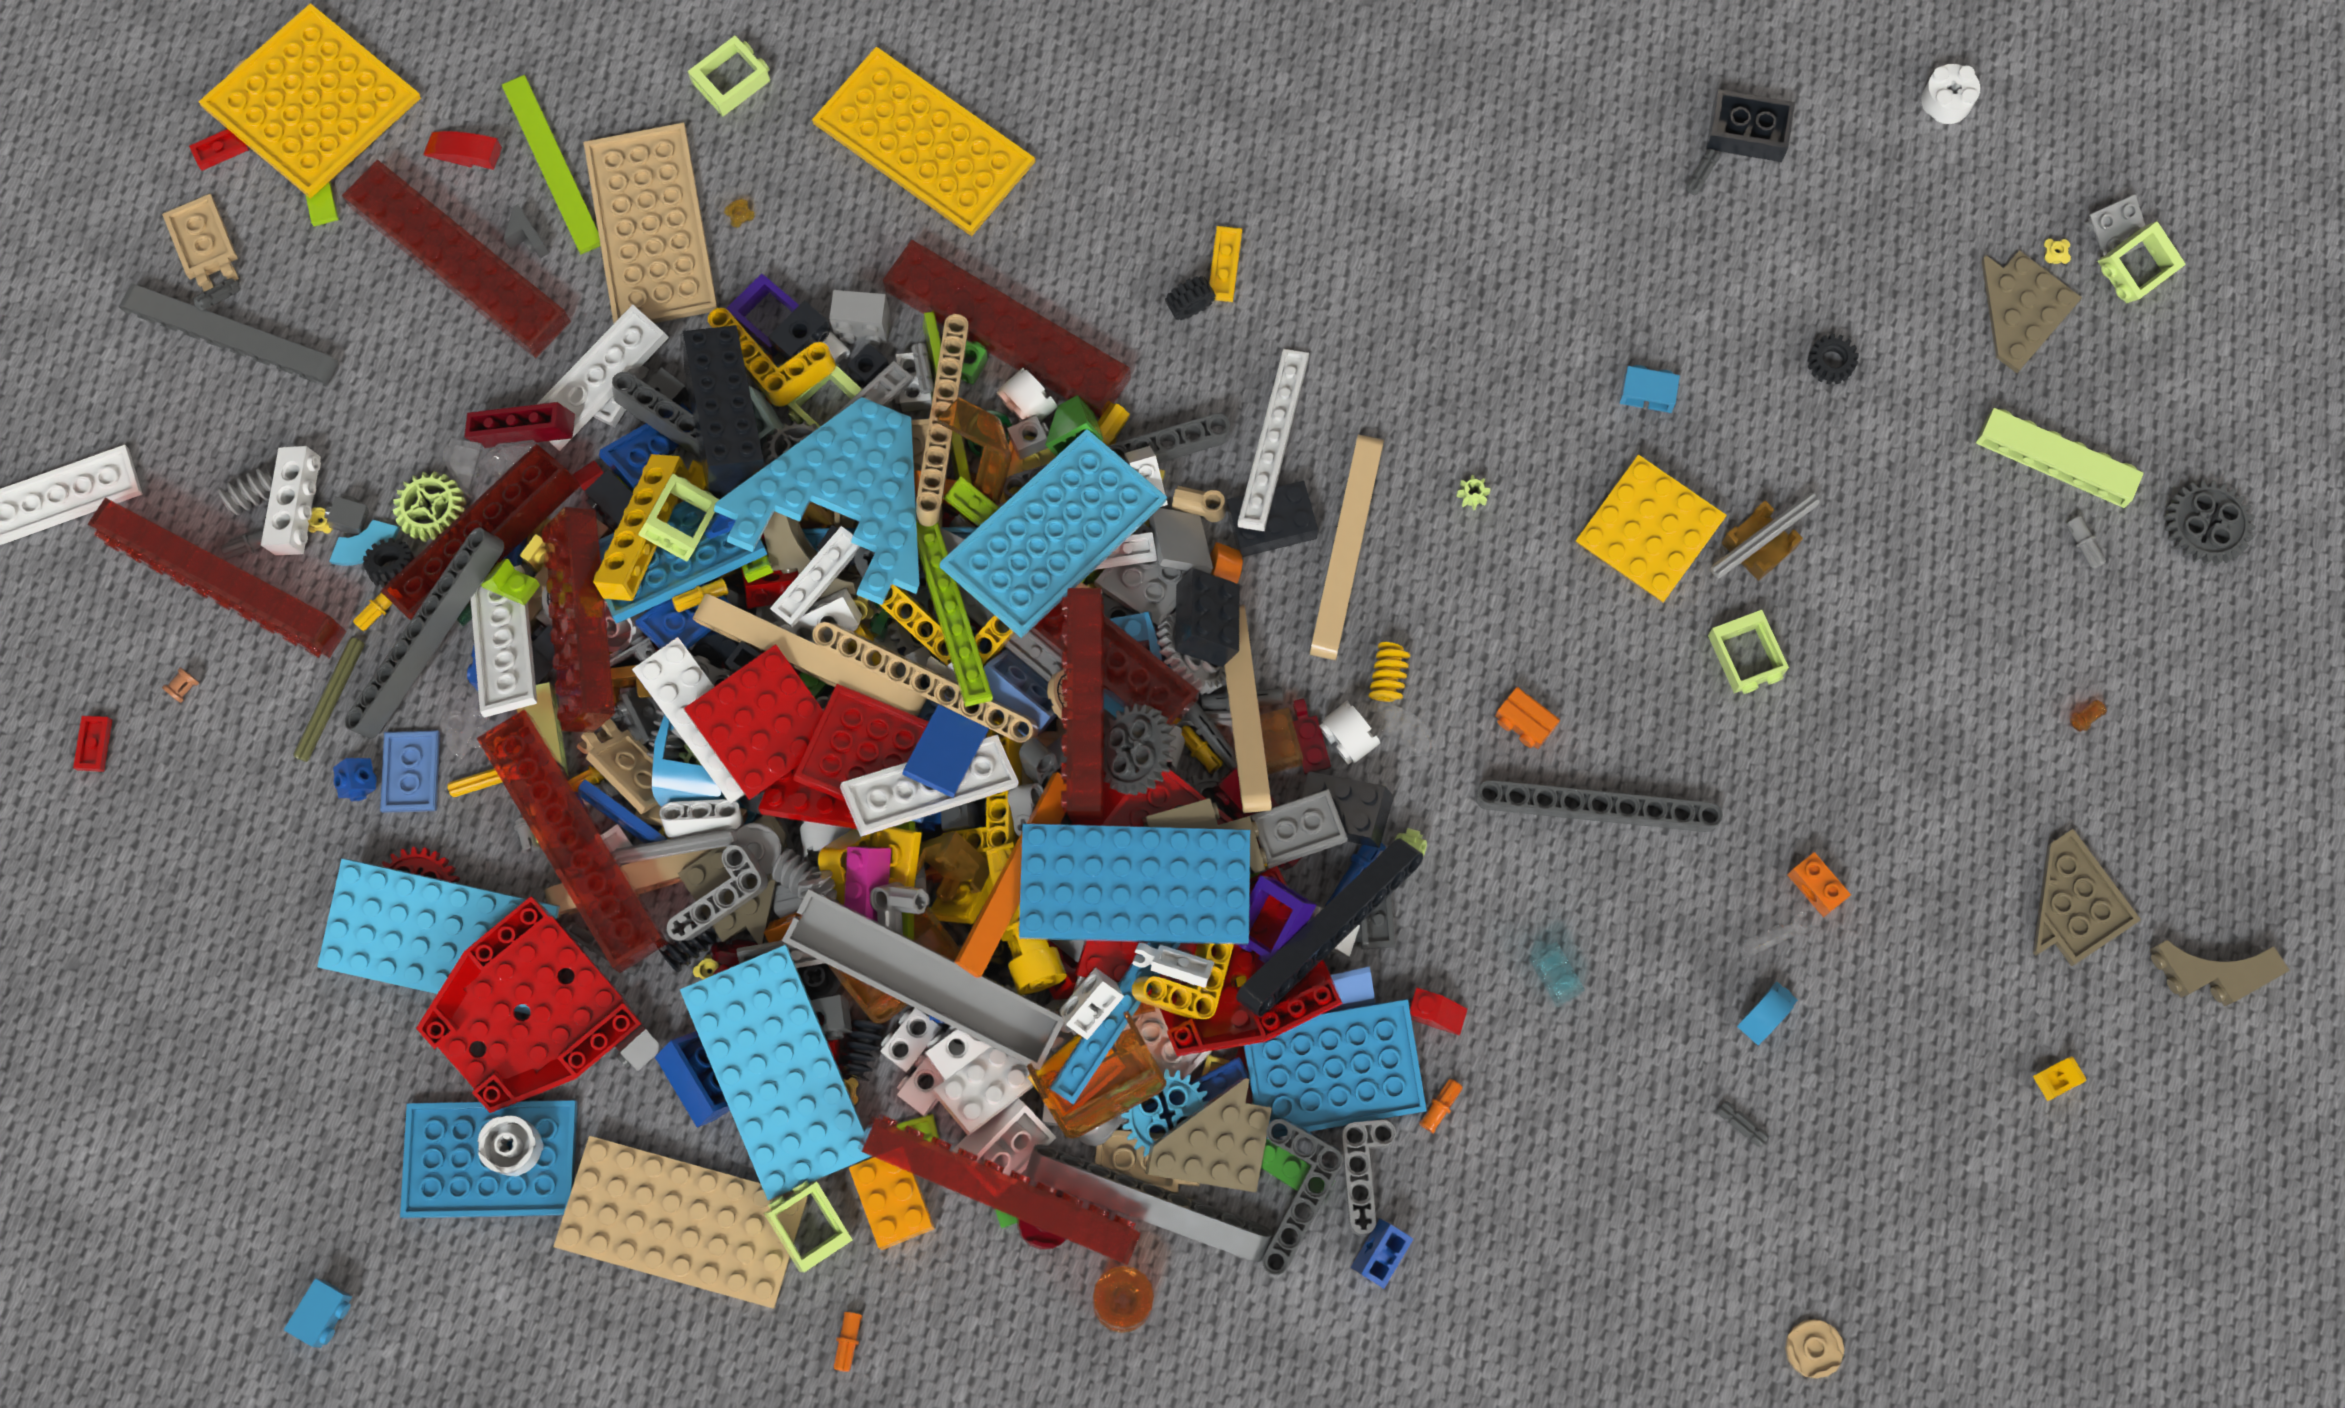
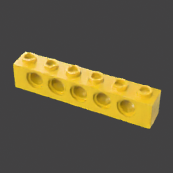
(628, 552)

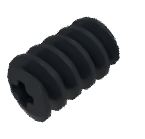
(681, 949)
(860, 1049)

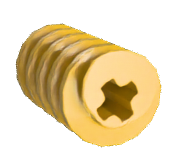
(1388, 672)

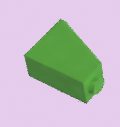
(1069, 423)

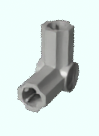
(894, 899)

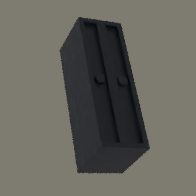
(721, 408)

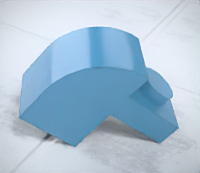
(1767, 1013)

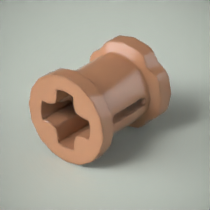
(180, 685)

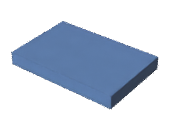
(410, 771)

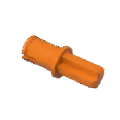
(1441, 1105)
(847, 1341)

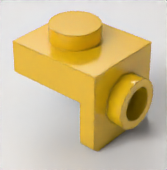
(2059, 1078)

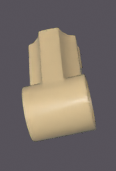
(1197, 503)

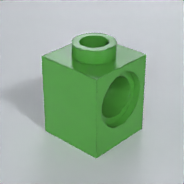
(972, 371)

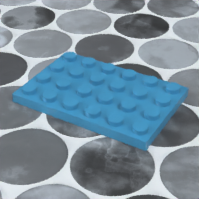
(671, 575)
(1339, 1069)
(450, 1181)

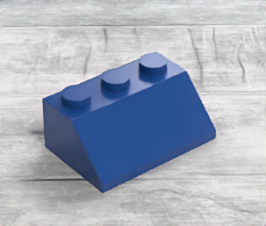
(693, 1078)

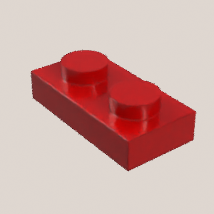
(217, 149)
(92, 743)

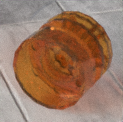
(1135, 1287)

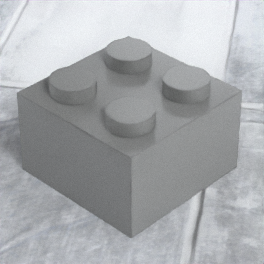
(860, 317)

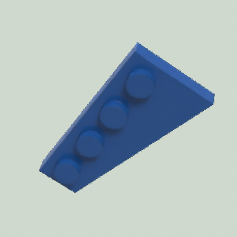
(631, 452)

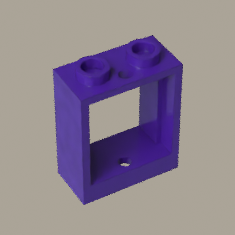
(749, 299)
(1298, 919)

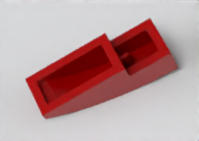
(464, 148)

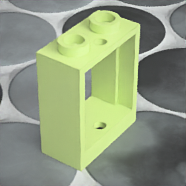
(741, 91)
(2159, 248)
(839, 378)
(668, 536)
(1737, 627)
(824, 1249)

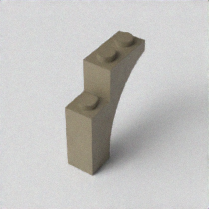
(792, 551)
(1204, 816)
(2228, 979)

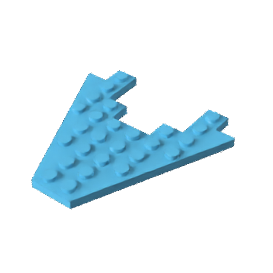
(854, 467)

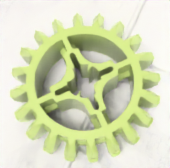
(408, 513)

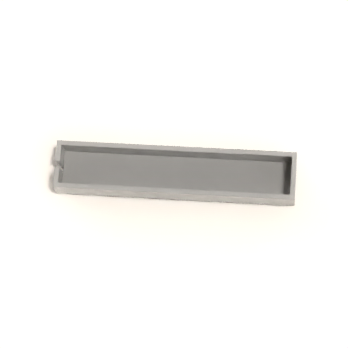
(923, 979)

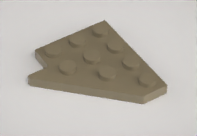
(2023, 307)
(710, 873)
(2078, 902)
(1215, 1144)

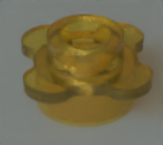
(739, 206)

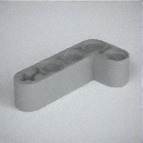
(715, 898)
(1363, 1178)

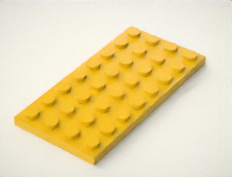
(924, 141)

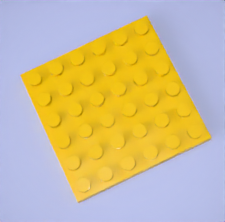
(310, 100)

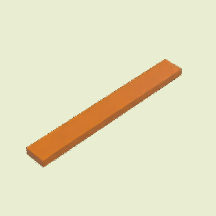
(1006, 892)

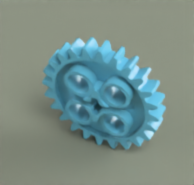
(1141, 1121)

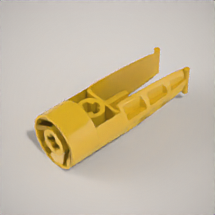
(1034, 962)

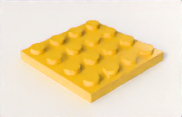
(1651, 528)

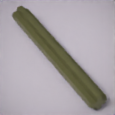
(328, 699)

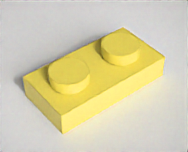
(534, 553)

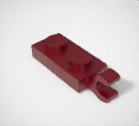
(1310, 739)

